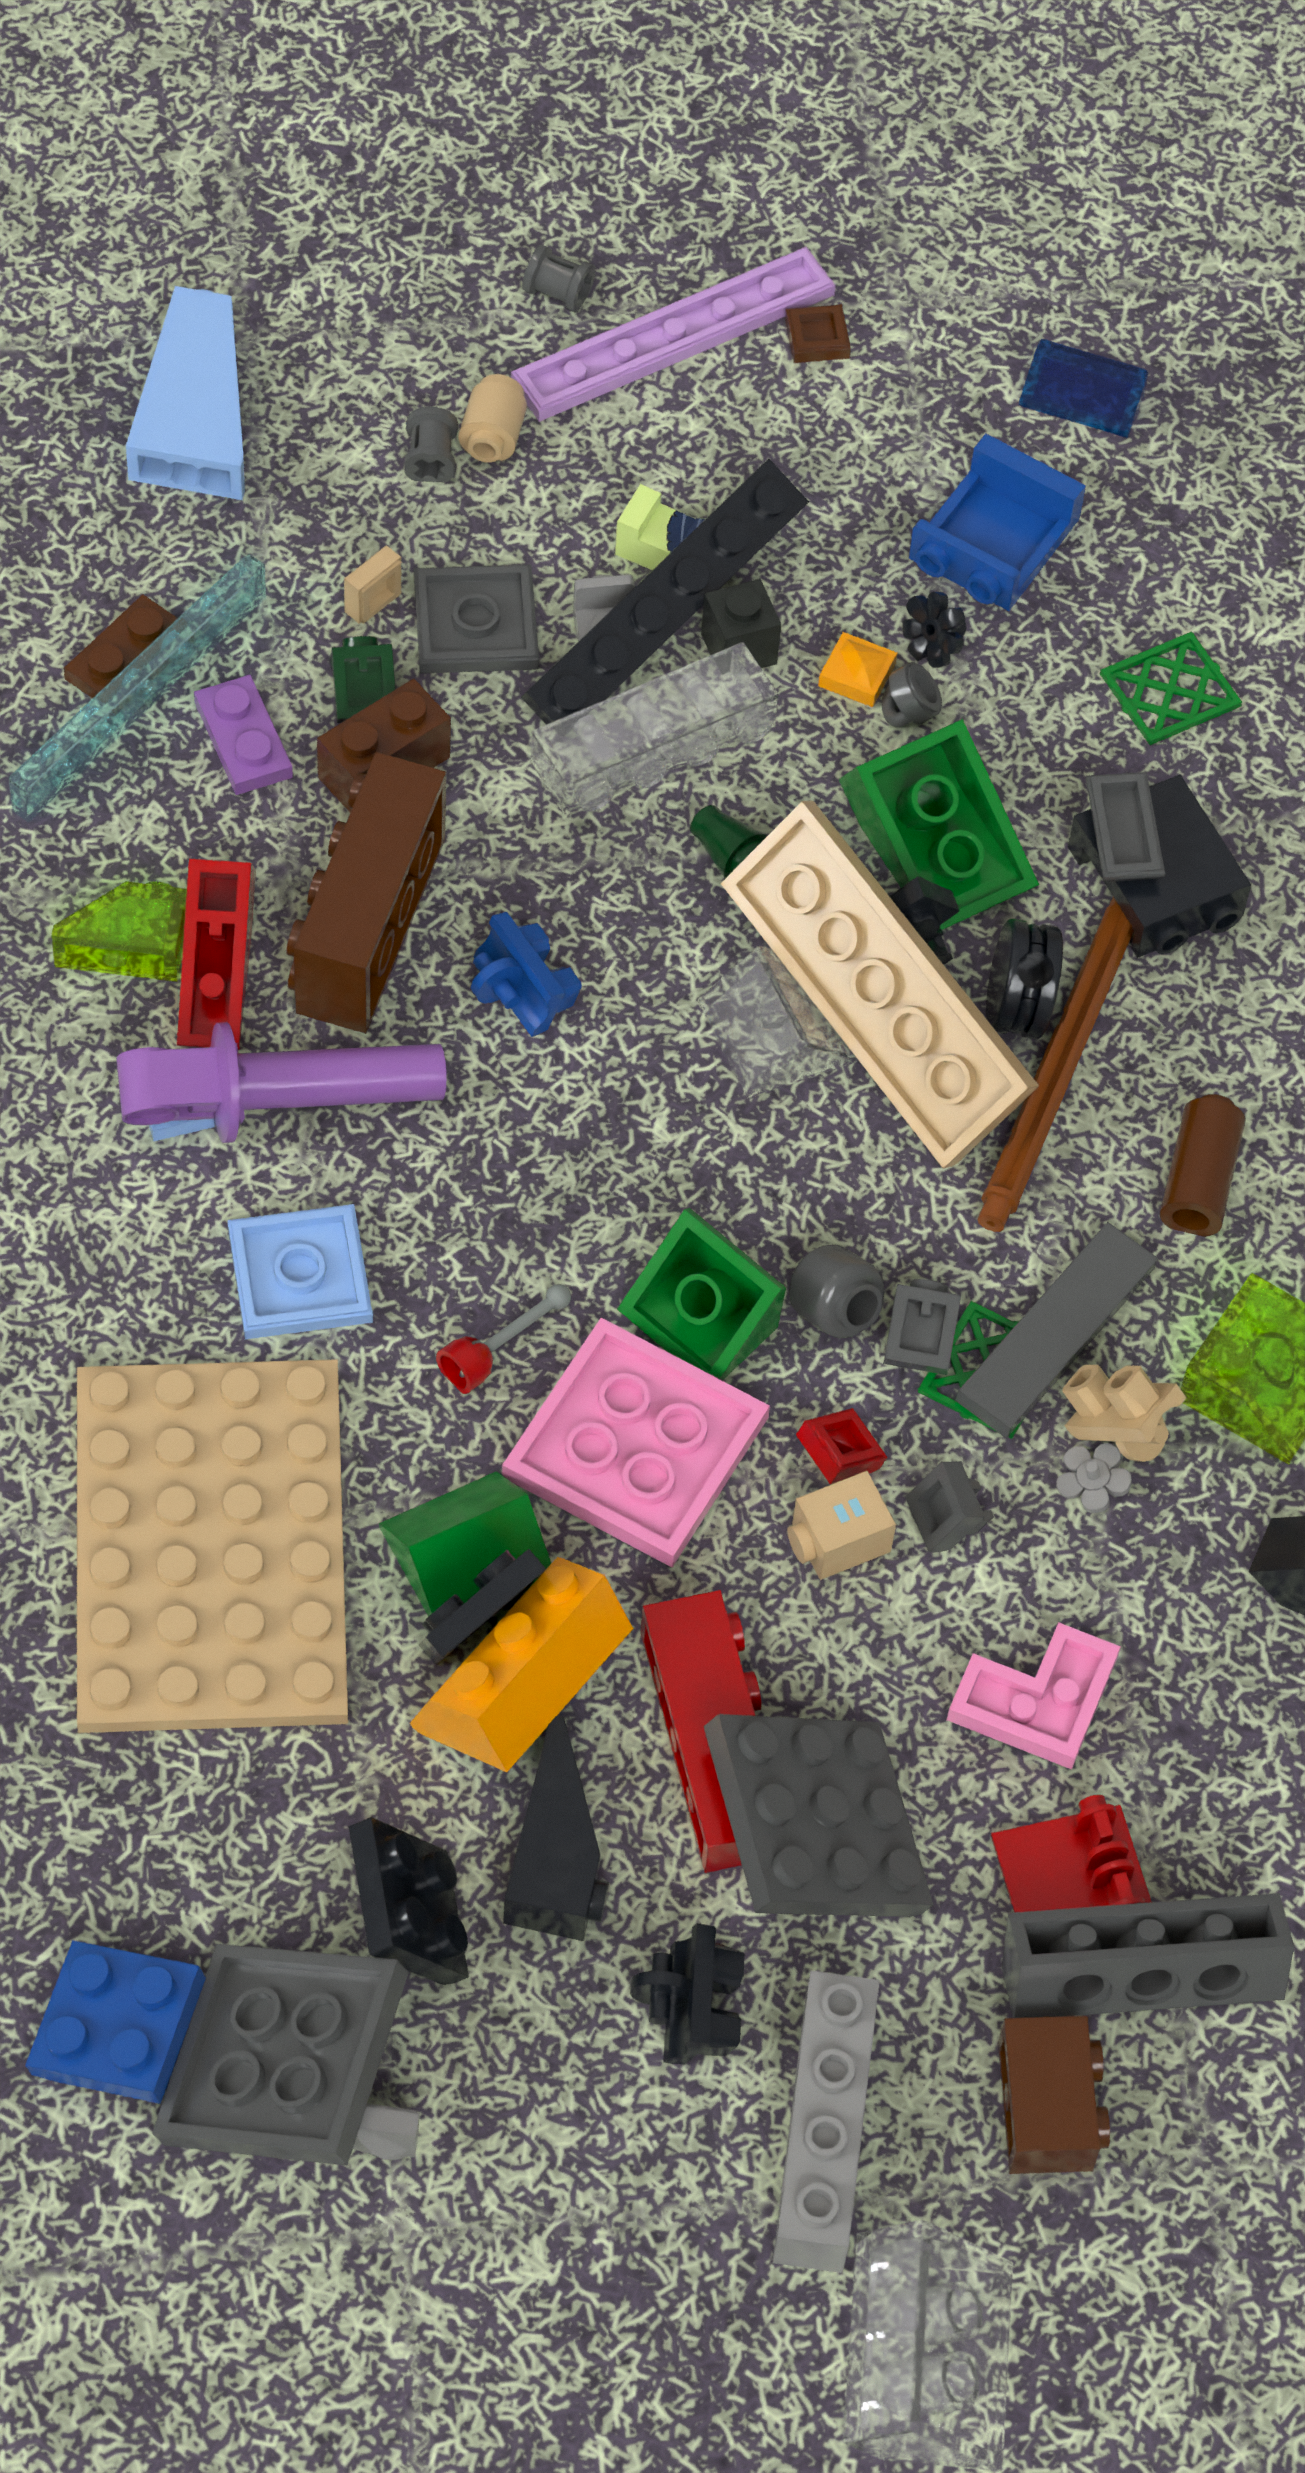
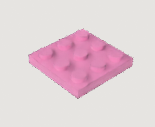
(636, 1442)

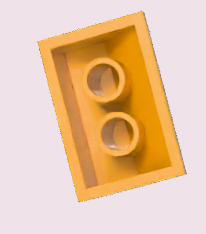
(527, 1666)

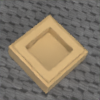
(373, 585)

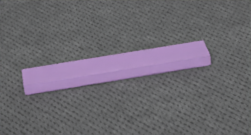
(672, 333)

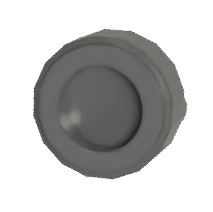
(914, 694)

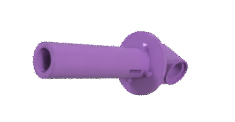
(221, 1083)

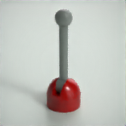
(476, 1357)

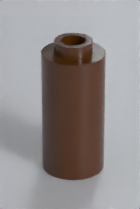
(1203, 1165)

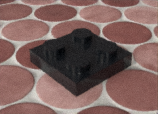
(498, 1586)
(409, 1901)

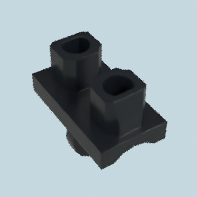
(681, 1995)

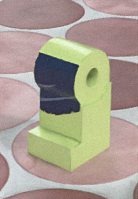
(650, 529)

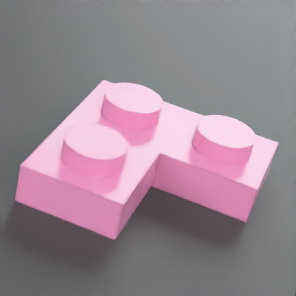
(1043, 1712)

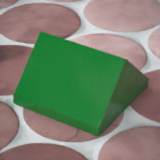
(704, 1298)
(460, 1534)

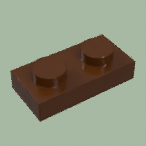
(118, 646)

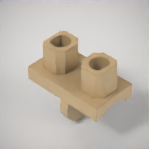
(1121, 1409)

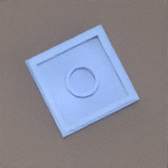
(299, 1271)

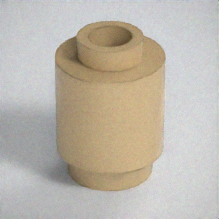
(493, 418)

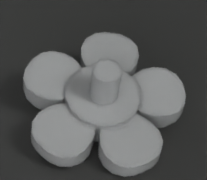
(1094, 1476)

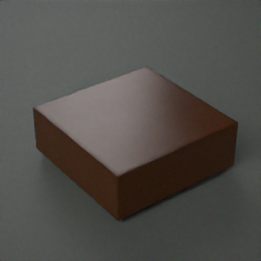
(817, 333)

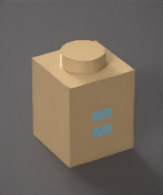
(841, 1526)

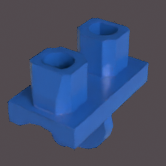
(515, 973)

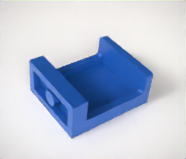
(998, 524)

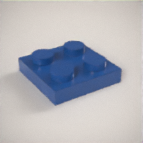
(116, 2021)

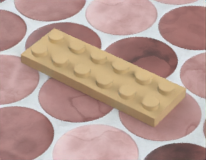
(879, 984)

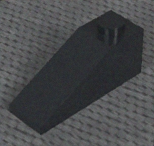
(557, 1856)

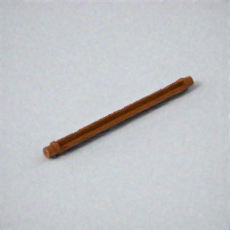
(1056, 1069)

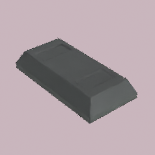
(1125, 827)

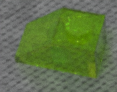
(125, 932)

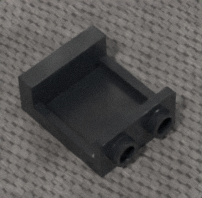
(1201, 878)

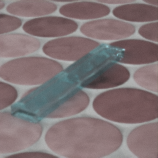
(137, 688)

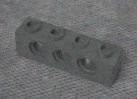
(1147, 1956)

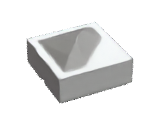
(388, 2132)

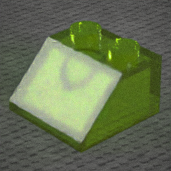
(1254, 1369)

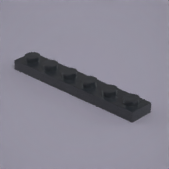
(667, 595)

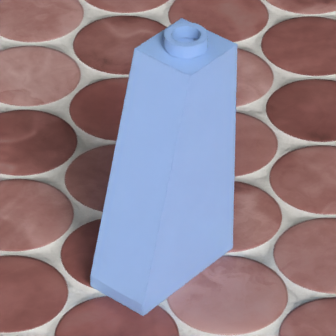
(190, 405)

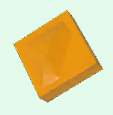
(857, 669)

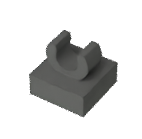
(947, 1506)

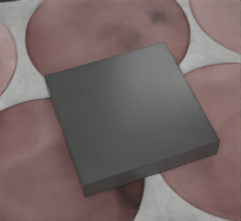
(476, 619)

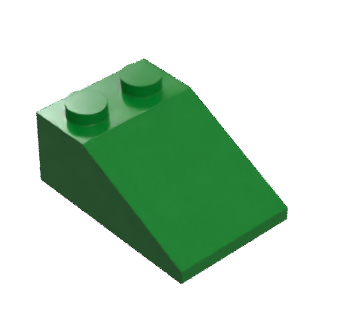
(941, 820)

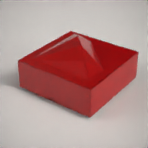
(841, 1445)

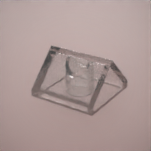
(770, 1026)

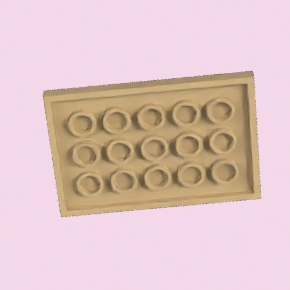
(209, 1547)

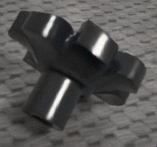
(935, 628)

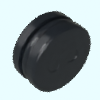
(1024, 978)

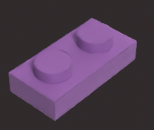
(243, 734)

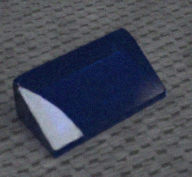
(1084, 388)

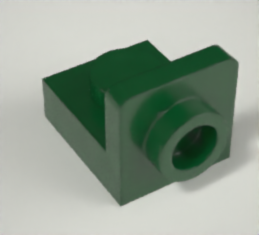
(360, 674)

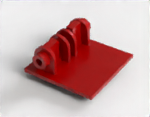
(1072, 1861)

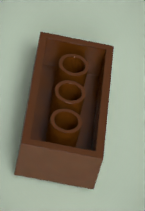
(367, 892)

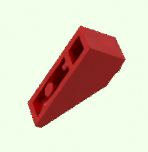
(215, 949)

